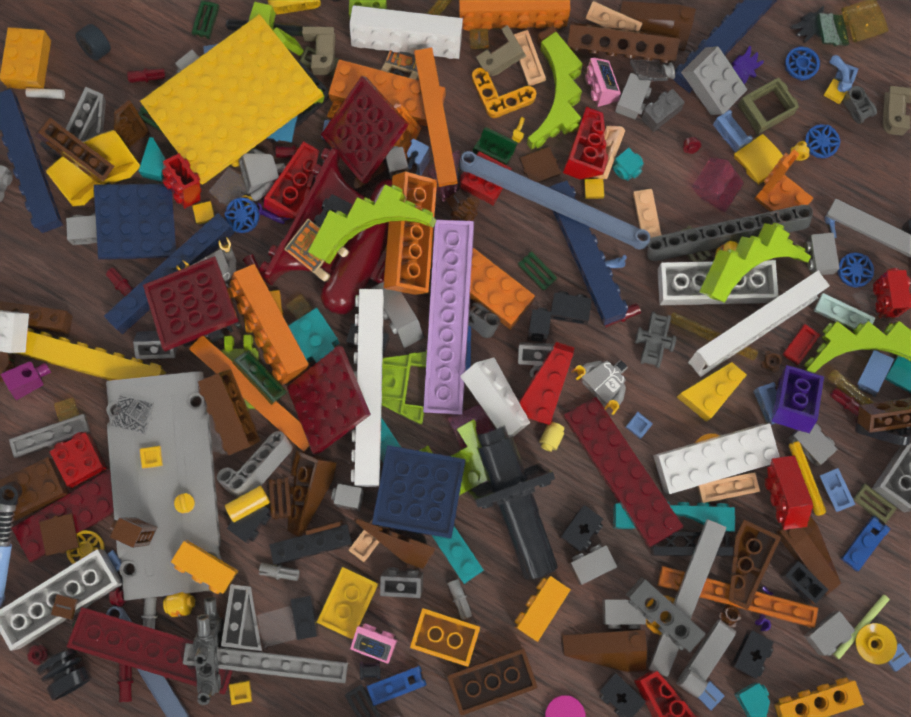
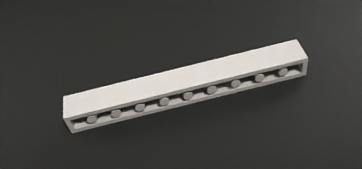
(369, 378)

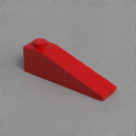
(588, 149)
(293, 184)

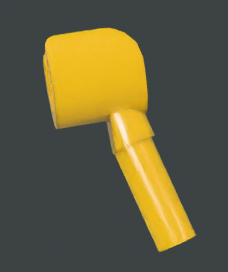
(517, 134)

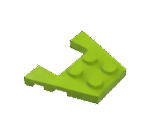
(395, 384)
(473, 470)

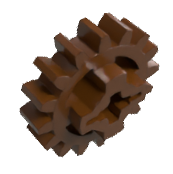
(466, 209)

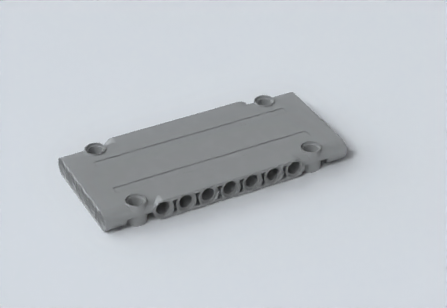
(151, 492)

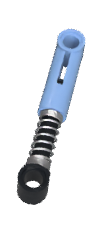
(7, 506)

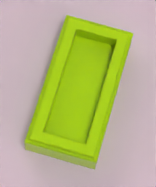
(289, 42)

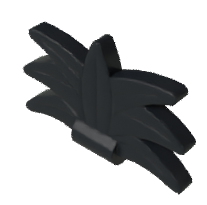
(809, 25)

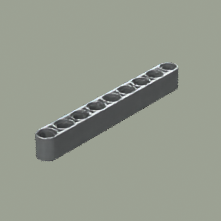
(717, 234)

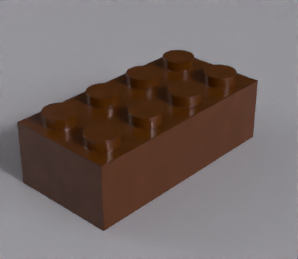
(228, 412)
(40, 487)
(492, 681)

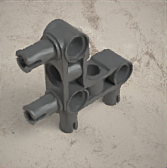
(205, 648)

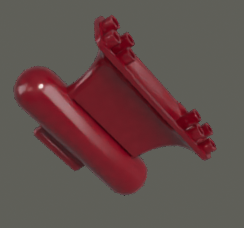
(366, 249)

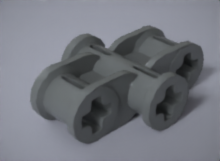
(655, 339)

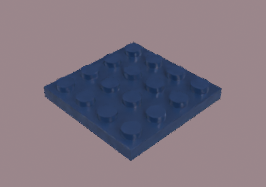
(134, 221)
(419, 492)

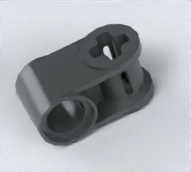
(859, 106)
(483, 320)

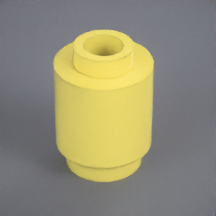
(552, 436)

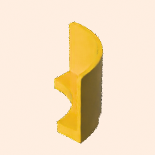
(79, 186)

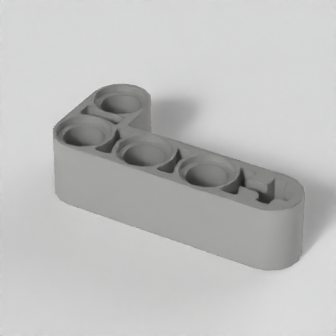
(258, 467)
(705, 658)

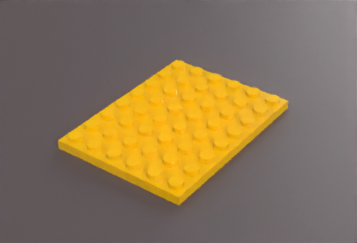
(231, 98)

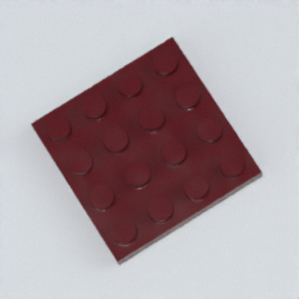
(364, 129)
(190, 303)
(328, 400)

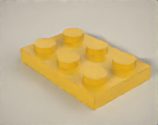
(347, 603)

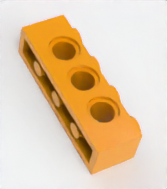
(849, 699)

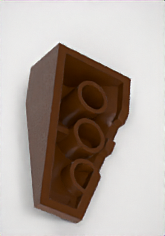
(129, 124)
(407, 549)

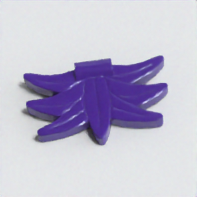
(745, 65)

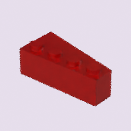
(545, 388)
(661, 697)

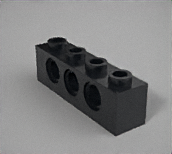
(311, 544)

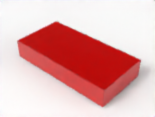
(801, 344)

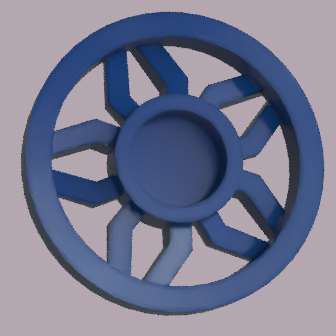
(802, 63)
(822, 141)
(242, 215)
(856, 270)

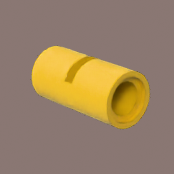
(247, 504)

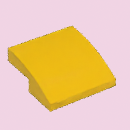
(758, 158)

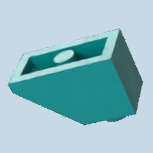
(152, 162)
(754, 700)

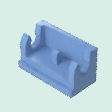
(731, 131)
(420, 156)
(875, 373)
(766, 399)
(837, 490)

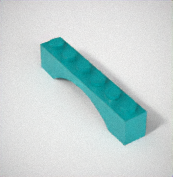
(721, 514)

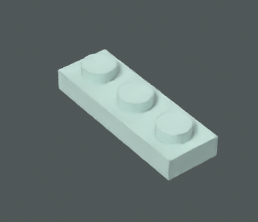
(841, 312)

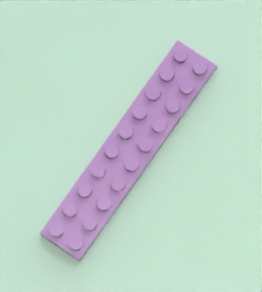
(448, 316)

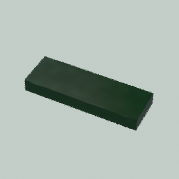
(259, 377)

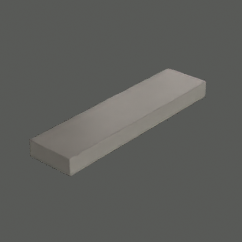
(48, 436)

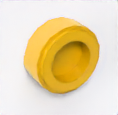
(802, 149)
(184, 503)

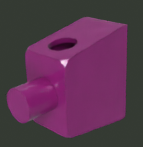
(24, 379)

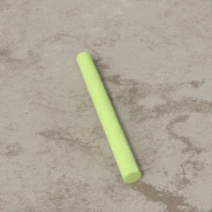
(865, 621)

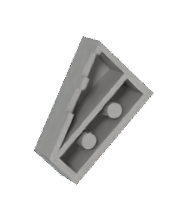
(88, 115)
(401, 317)
(240, 620)

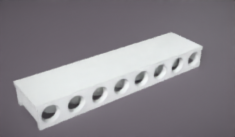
(758, 323)

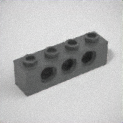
(691, 633)

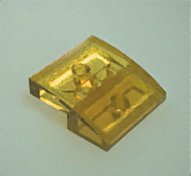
(864, 19)

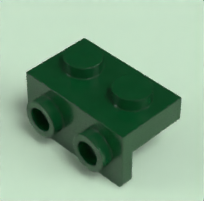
(495, 146)

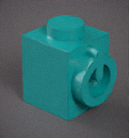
(628, 165)

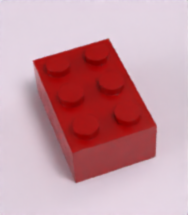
(789, 492)

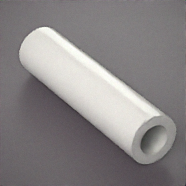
(45, 93)

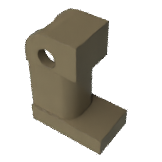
(502, 57)
(324, 58)
(895, 110)

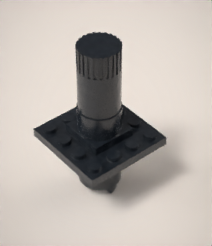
(512, 490)

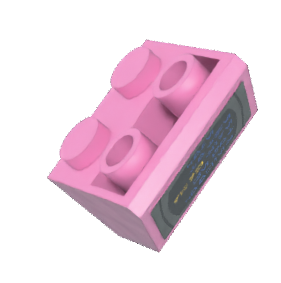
(602, 82)
(374, 644)

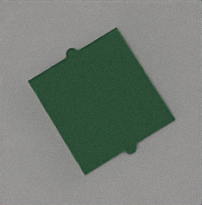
(833, 29)

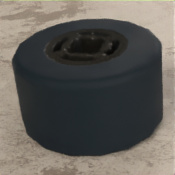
(93, 42)

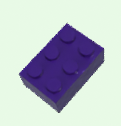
(798, 399)

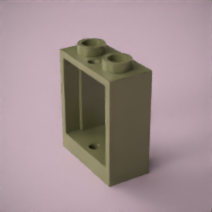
(753, 114)

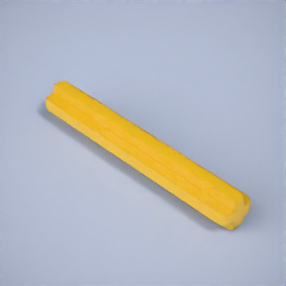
(796, 449)

